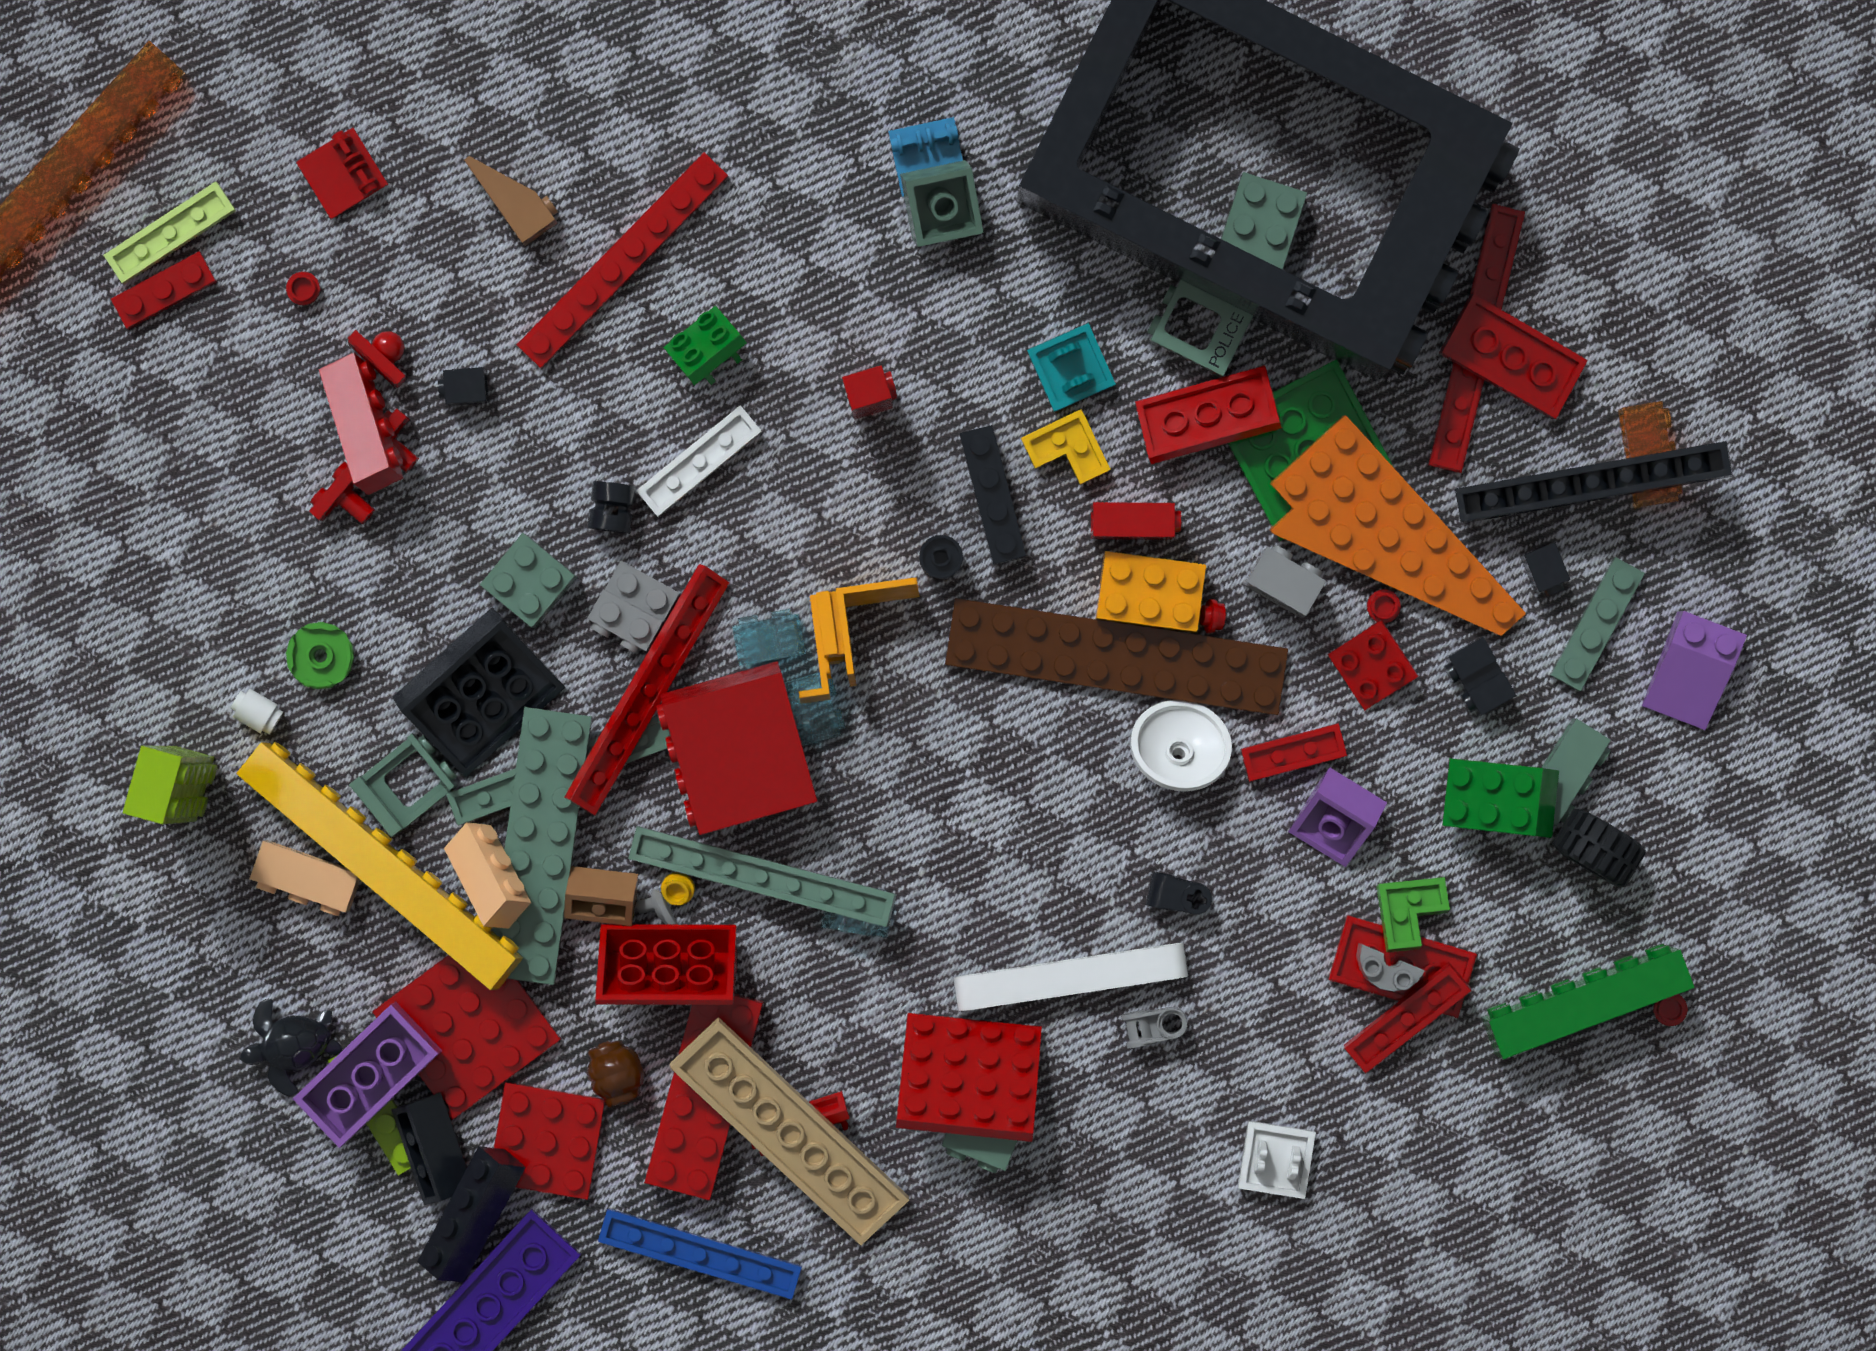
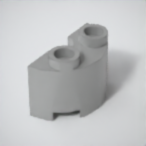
(1390, 978)

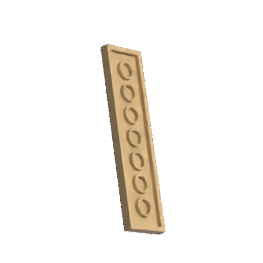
(789, 1131)

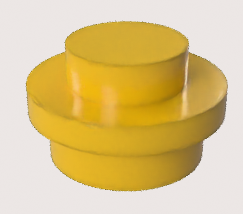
(677, 888)

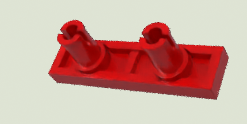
(341, 490)

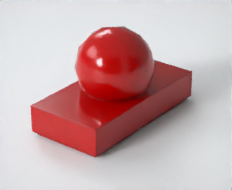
(382, 353)

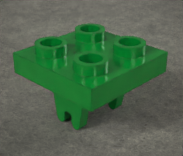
(705, 346)

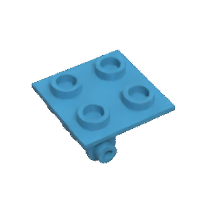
(925, 146)

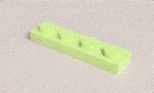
(169, 232)

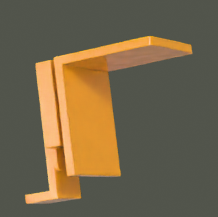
(832, 626)

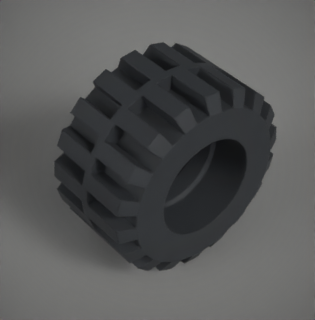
(1599, 847)

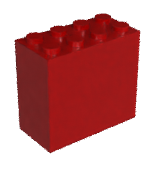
(736, 748)

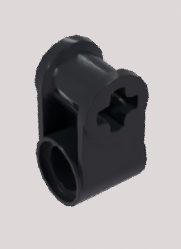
(1171, 894)

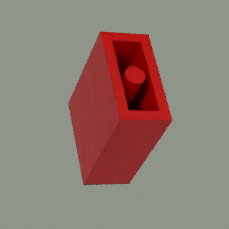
(1134, 521)

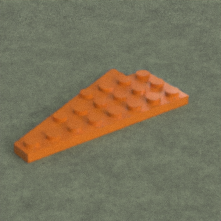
(1371, 520)

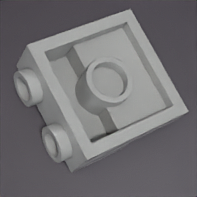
(632, 608)

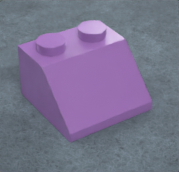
(1338, 817)

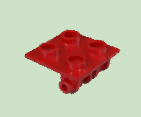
(341, 172)
(1373, 665)

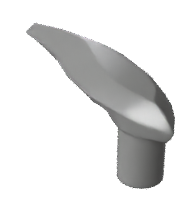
(659, 904)

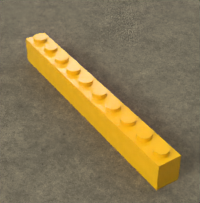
(379, 864)

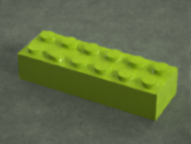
(169, 784)

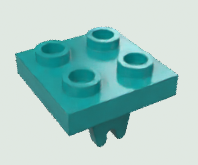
(1071, 367)

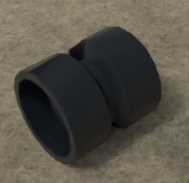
(611, 495)
(941, 557)

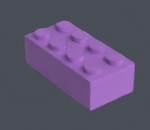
(367, 1074)

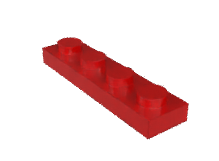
(1407, 1017)

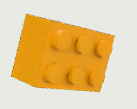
(1150, 591)

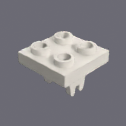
(1276, 1159)

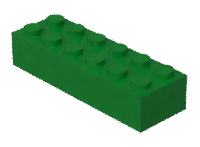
(1587, 1002)

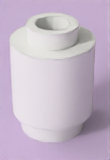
(256, 711)

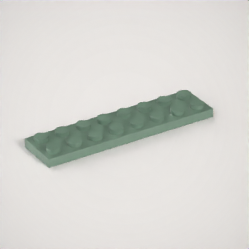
(544, 834)

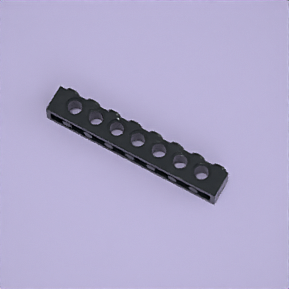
(1594, 482)

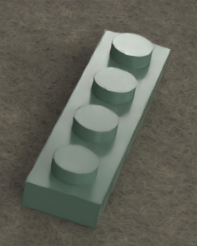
(1597, 624)

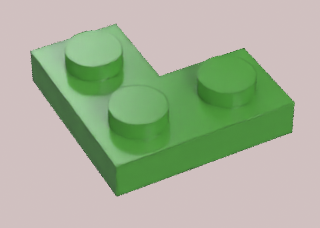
(1401, 905)

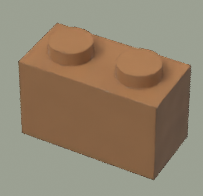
(601, 896)

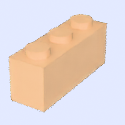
(487, 875)
(304, 878)

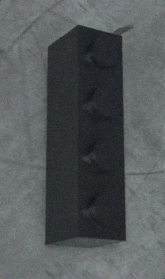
(992, 495)
(471, 1214)

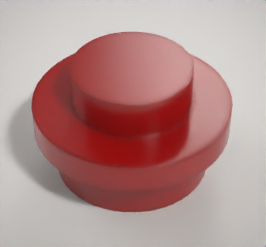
(303, 288)
(1383, 606)
(1212, 616)
(1671, 1010)

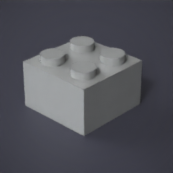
(1285, 581)

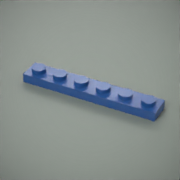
(699, 1253)

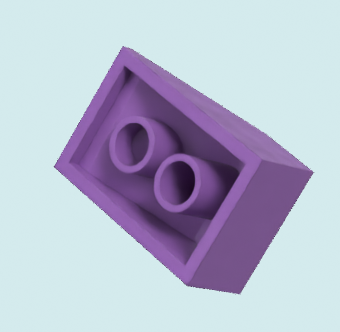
(1693, 669)

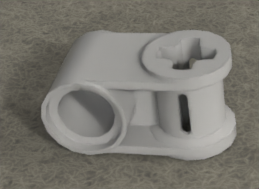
(1151, 1026)

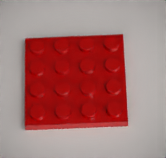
(480, 1031)
(969, 1077)

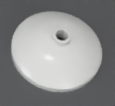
(1181, 730)

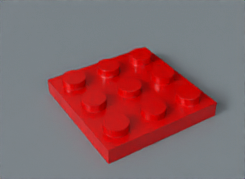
(552, 1137)

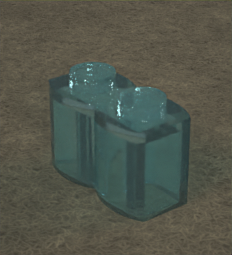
(768, 638)

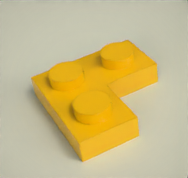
(1068, 437)

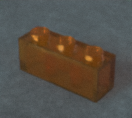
(1643, 434)

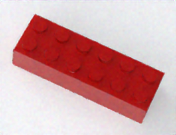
(690, 1130)

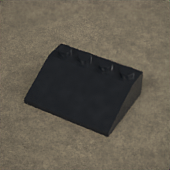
(477, 692)

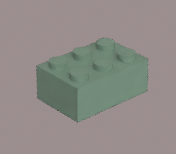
(1263, 218)

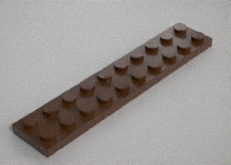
(1116, 656)

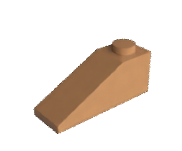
(518, 204)

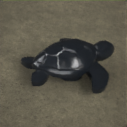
(289, 1044)

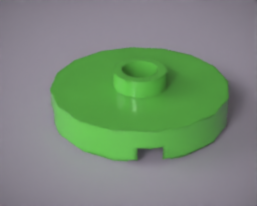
(302, 652)

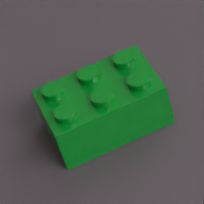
(1500, 798)

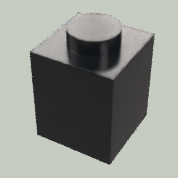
(464, 386)
(1545, 569)

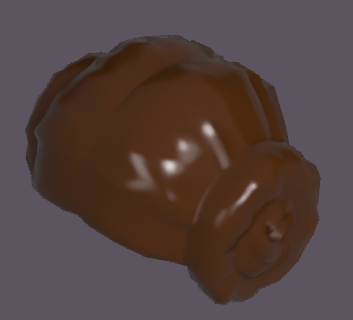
(615, 1073)

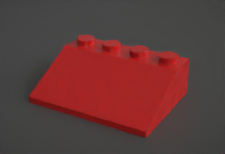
(666, 964)

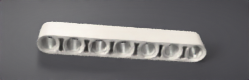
(1070, 976)

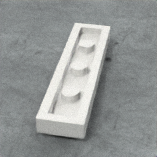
(699, 461)

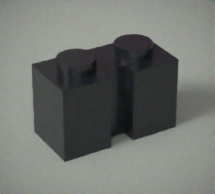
(1479, 677)

